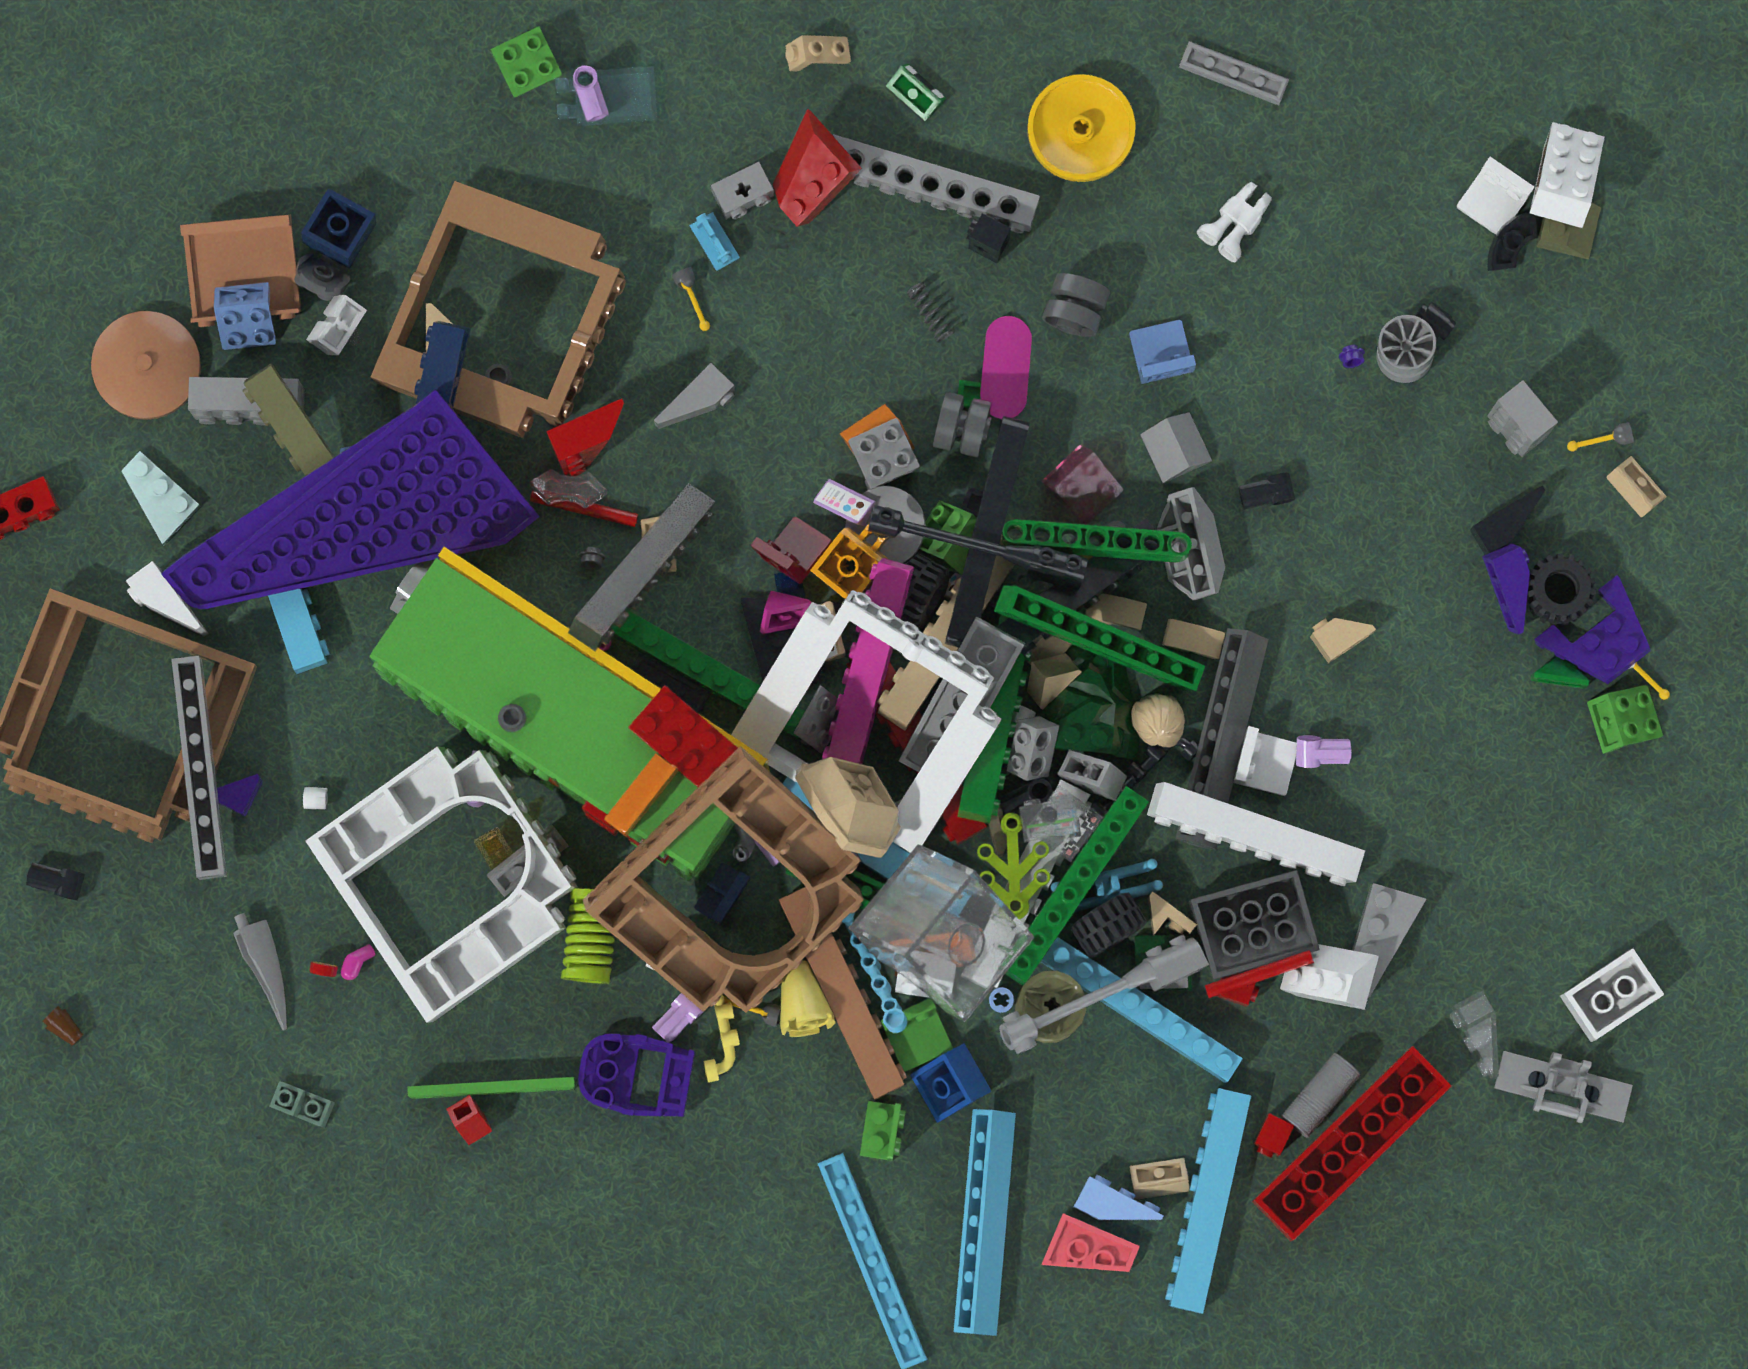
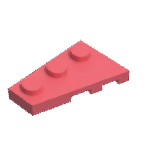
(1088, 1247)

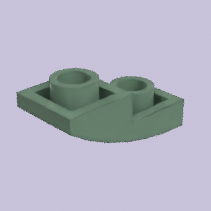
(302, 1104)

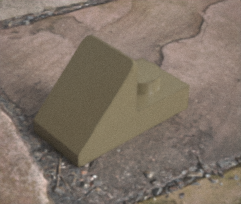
(998, 837)

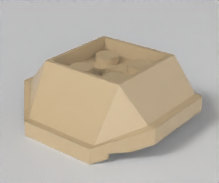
(851, 804)

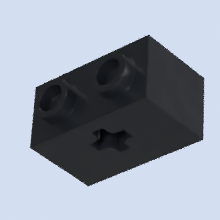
(988, 237)

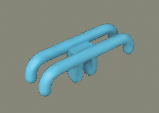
(1108, 885)

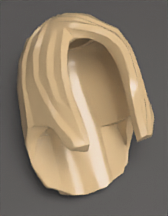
(1158, 720)

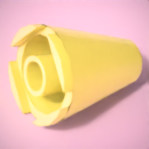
(803, 1003)

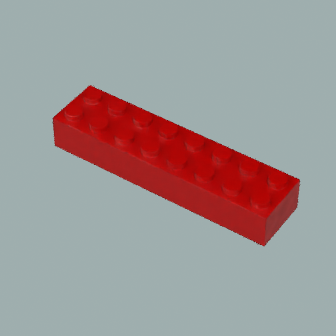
(1351, 1143)

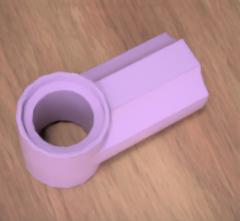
(591, 95)
(1315, 751)
(677, 1018)

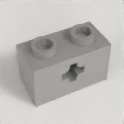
(750, 179)
(1092, 775)

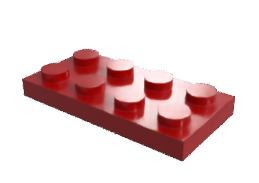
(682, 736)

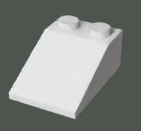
(153, 590)

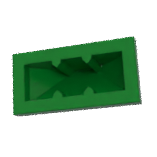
(1560, 673)

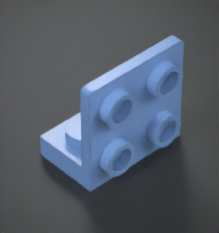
(244, 316)
(1161, 351)

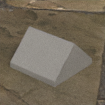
(1175, 446)

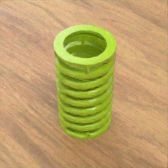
(581, 944)

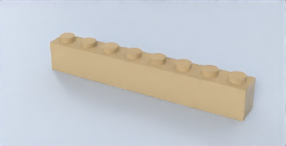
(916, 681)

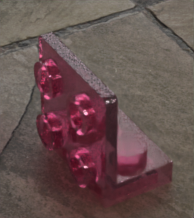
(1083, 484)

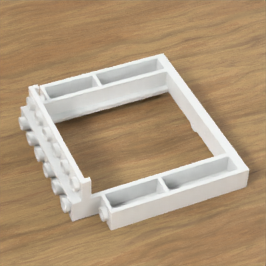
(801, 662)

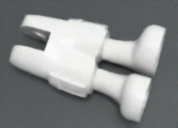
(1235, 212)

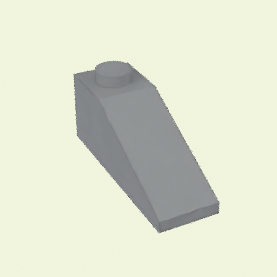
(701, 396)

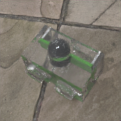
(1048, 818)

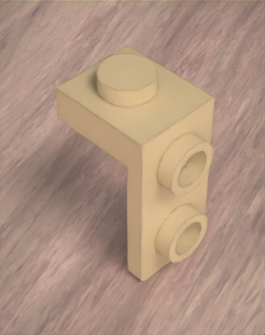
(817, 49)

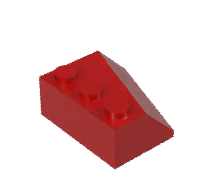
(583, 438)

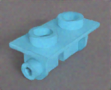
(714, 240)

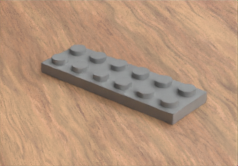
(984, 647)

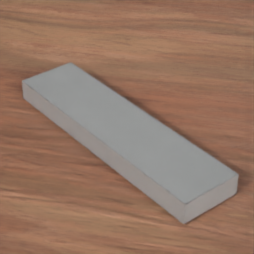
(1233, 73)

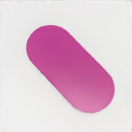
(1006, 366)

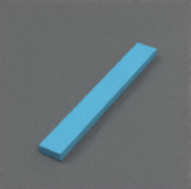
(872, 1261)

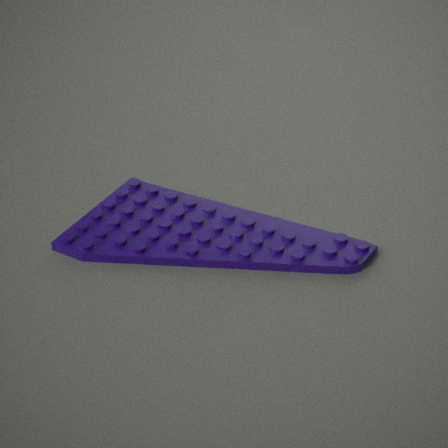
(363, 512)

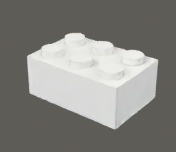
(1612, 995)

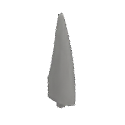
(261, 956)

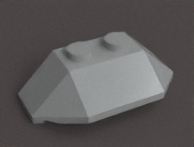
(1204, 567)

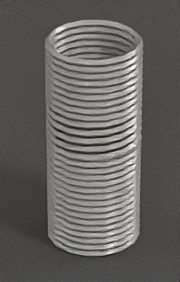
(1323, 1094)

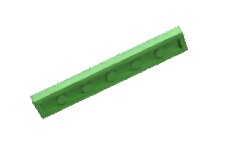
(489, 1088)

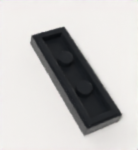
(688, 691)

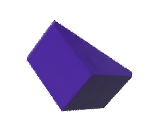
(240, 794)

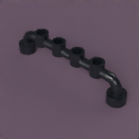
(1138, 771)

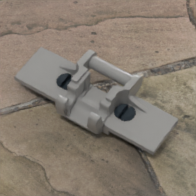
(1564, 1077)

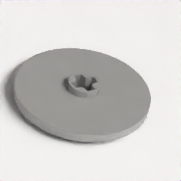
(904, 545)

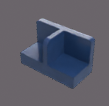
(721, 893)

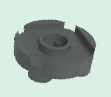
(311, 276)

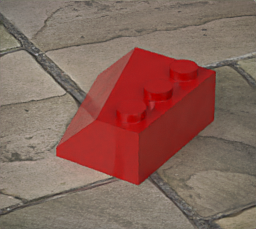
(812, 171)

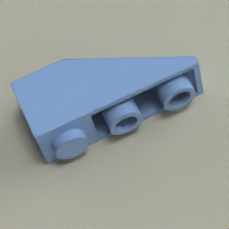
(1108, 1204)

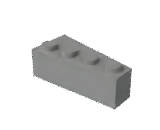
(1384, 925)

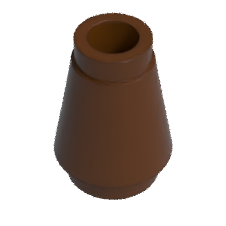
(63, 1026)

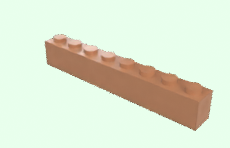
(848, 1004)

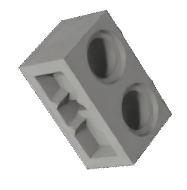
(1032, 748)

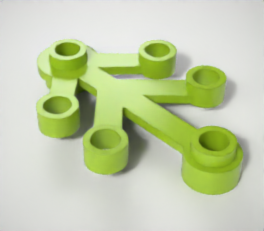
(1013, 871)

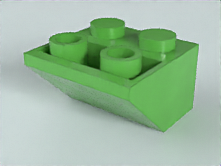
(952, 520)

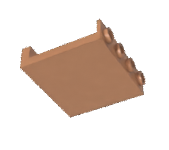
(241, 255)

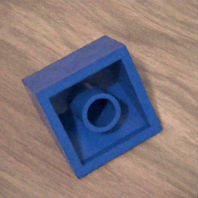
(950, 1082)

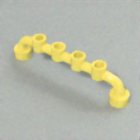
(728, 1038)

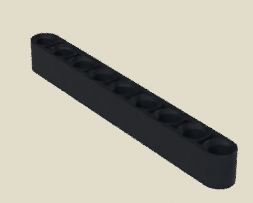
(988, 528)

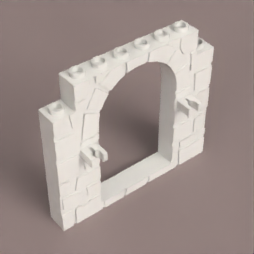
(401, 811)

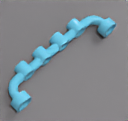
(893, 1018)

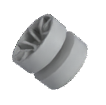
(1406, 348)

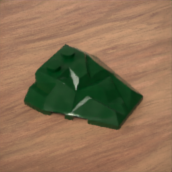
(1095, 709)

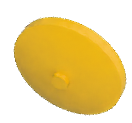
(1081, 128)

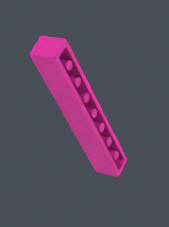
(868, 668)

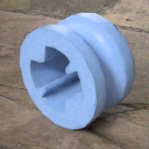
(1002, 991)

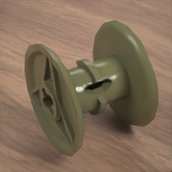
(1058, 989)

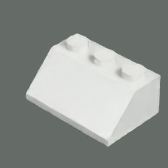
(1334, 977)

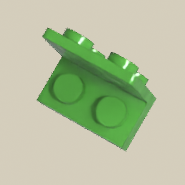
(526, 62)
(1624, 718)
(922, 1038)
(880, 1131)

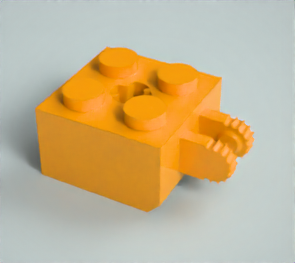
(851, 547)

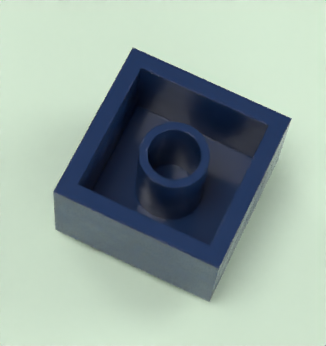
(338, 228)

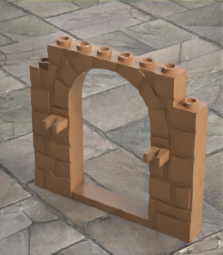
(675, 944)

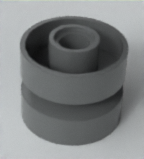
(1076, 305)
(970, 425)

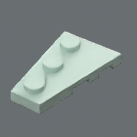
(159, 496)

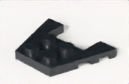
(769, 645)

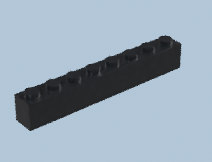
(1100, 576)

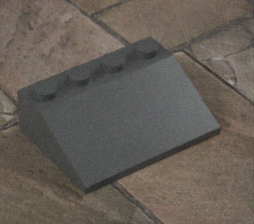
(1254, 924)

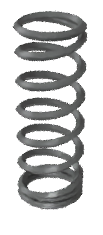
(917, 289)

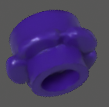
(1351, 356)

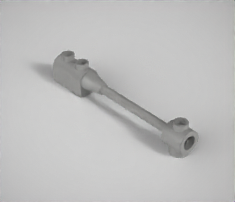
(1158, 969)

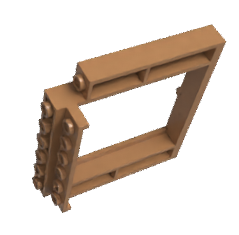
(538, 233)
(38, 685)

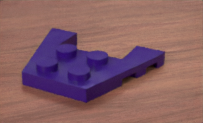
(1609, 645)

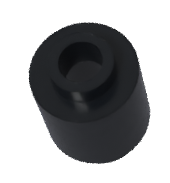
(1438, 319)

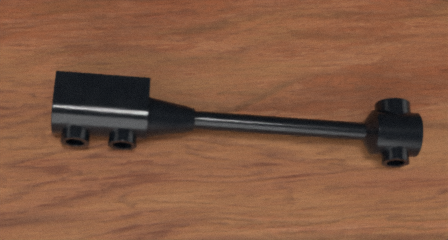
(1040, 562)

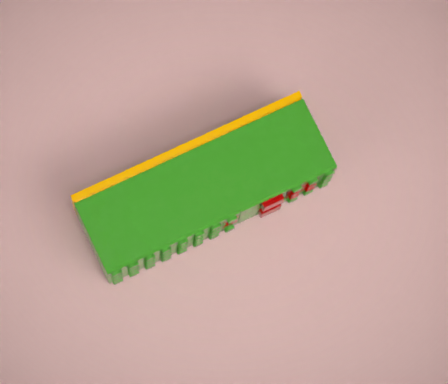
(480, 646)

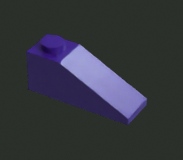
(1510, 581)

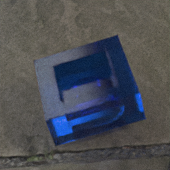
(788, 586)

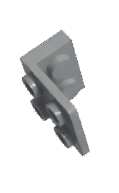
(883, 454)

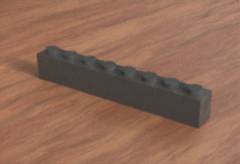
(1226, 721)

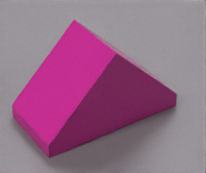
(782, 612)

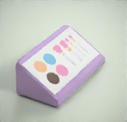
(845, 502)

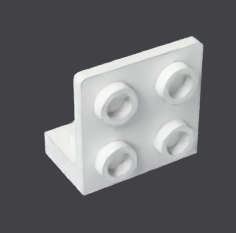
(1495, 196)
(1265, 762)

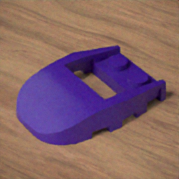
(610, 1069)

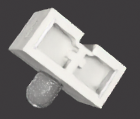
(339, 326)

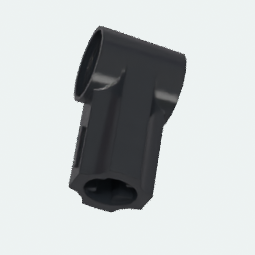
(1275, 490)
(1013, 800)
(62, 882)

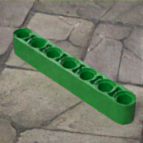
(1109, 535)

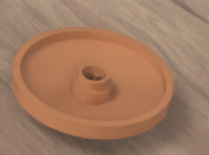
(145, 364)

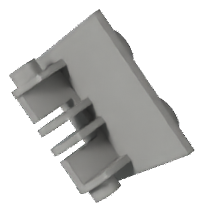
(817, 720)

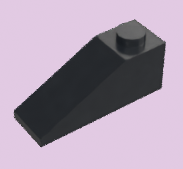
(1504, 525)

